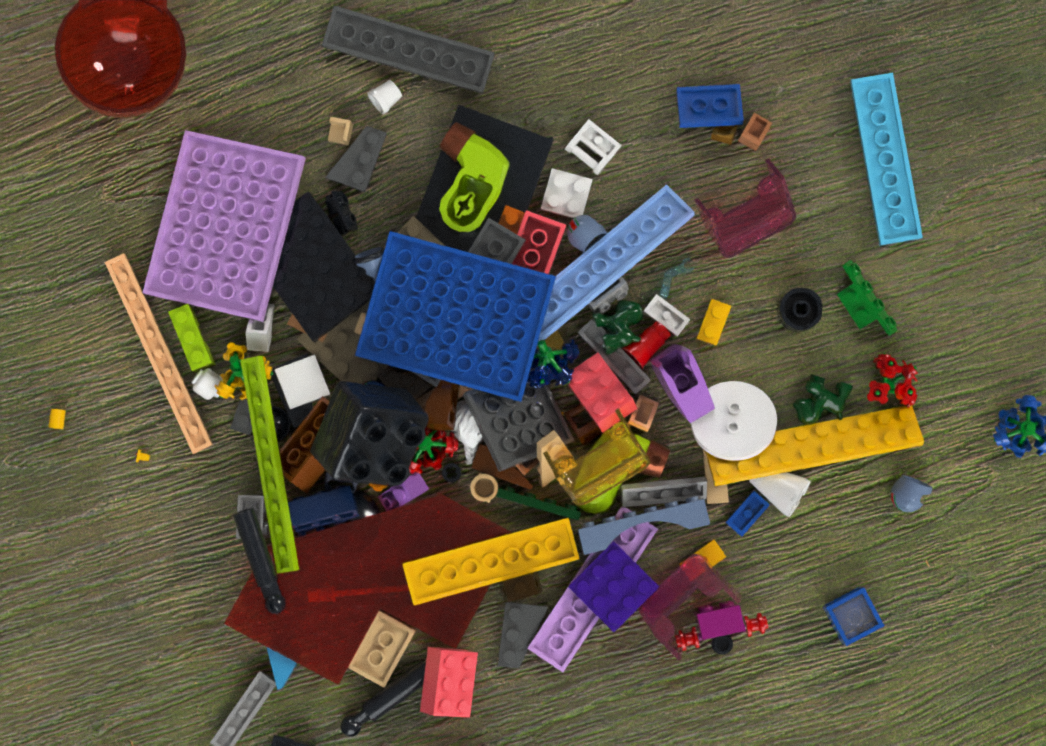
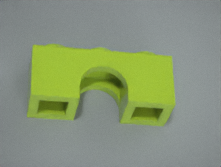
(190, 337)

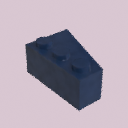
(322, 509)

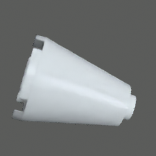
(782, 490)

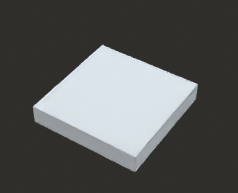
(302, 382)

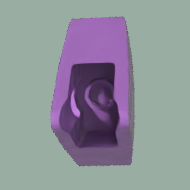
(682, 381)

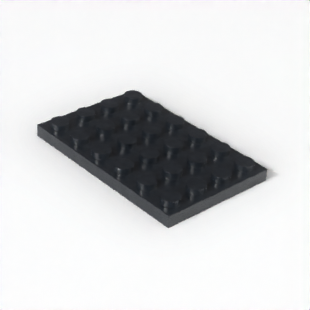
(318, 271)

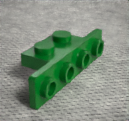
(862, 302)

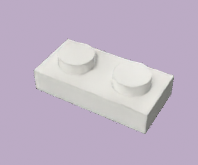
(667, 315)

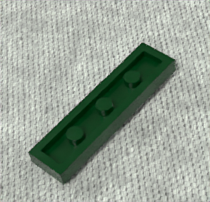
(530, 500)

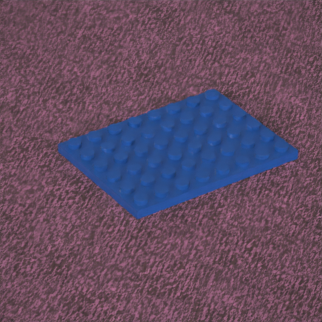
(455, 316)

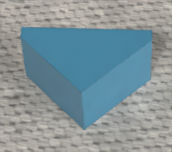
(281, 667)

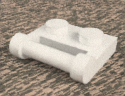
(598, 142)

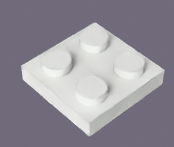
(566, 194)

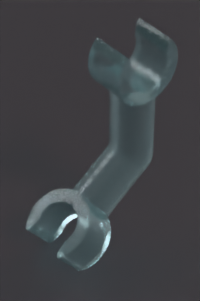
(664, 291)

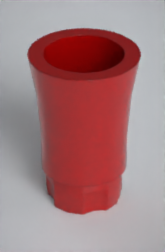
(651, 341)

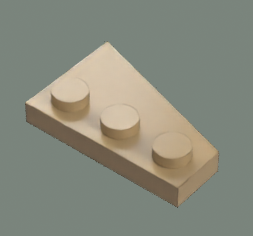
(555, 447)

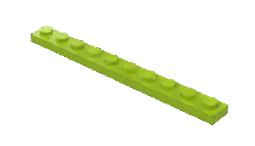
(269, 464)

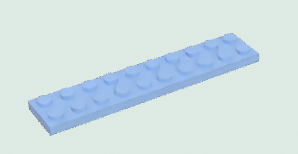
(614, 256)

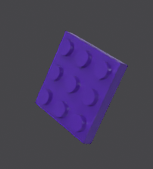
(613, 586)

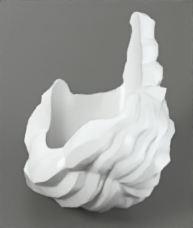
(467, 431)

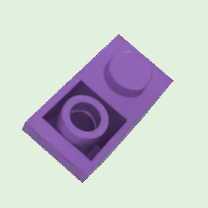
(404, 493)

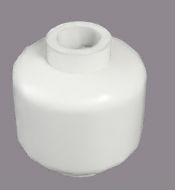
(204, 383)

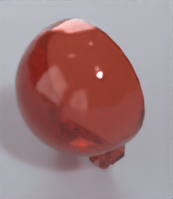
(120, 55)

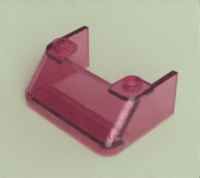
(752, 220)
(675, 589)

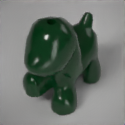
(626, 314)
(810, 409)

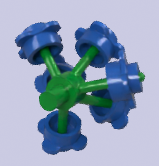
(1033, 425)

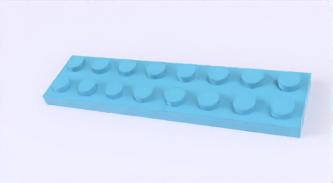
(886, 159)

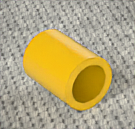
(57, 418)

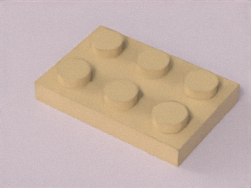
(381, 649)

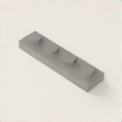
(618, 361)
(663, 491)
(244, 710)

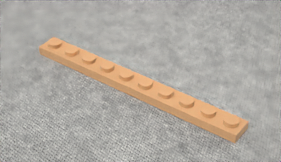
(159, 353)

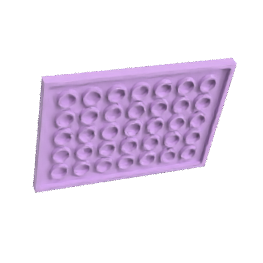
(224, 225)

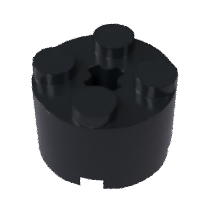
(811, 313)

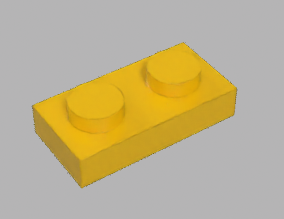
(713, 322)

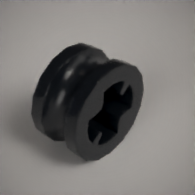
(445, 474)

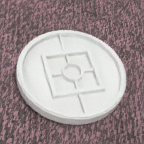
(739, 424)

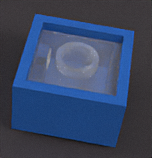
(853, 616)

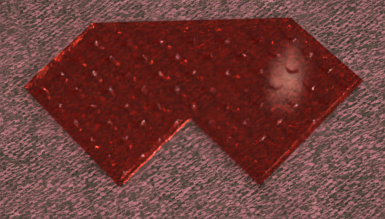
(356, 572)

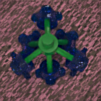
(551, 364)

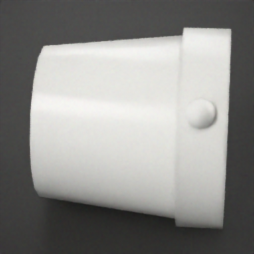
(384, 96)

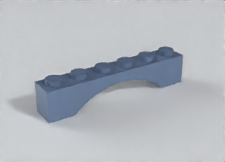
(599, 536)

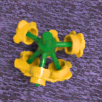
(234, 376)

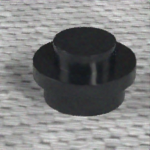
(722, 644)

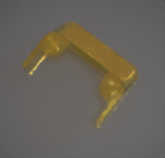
(603, 466)

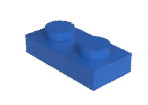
(747, 513)

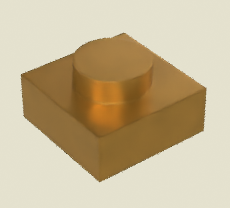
(724, 133)

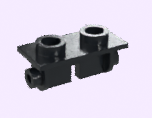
(338, 203)

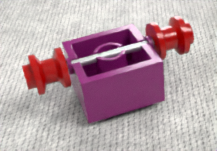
(719, 622)

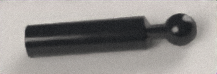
(259, 559)
(385, 699)

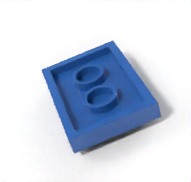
(709, 106)

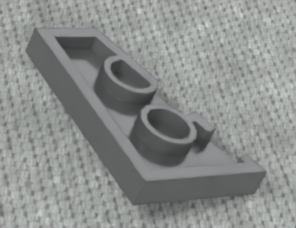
(359, 161)
(518, 631)

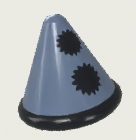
(369, 261)

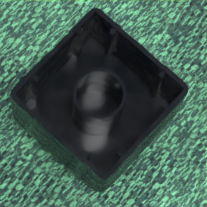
(369, 434)

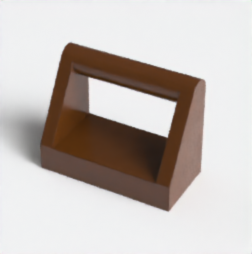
(586, 433)

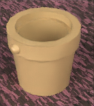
(484, 487)

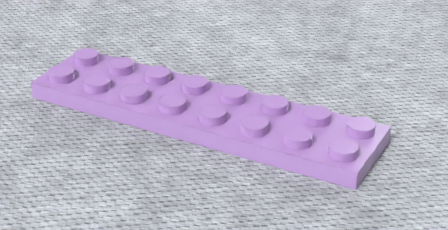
(571, 617)

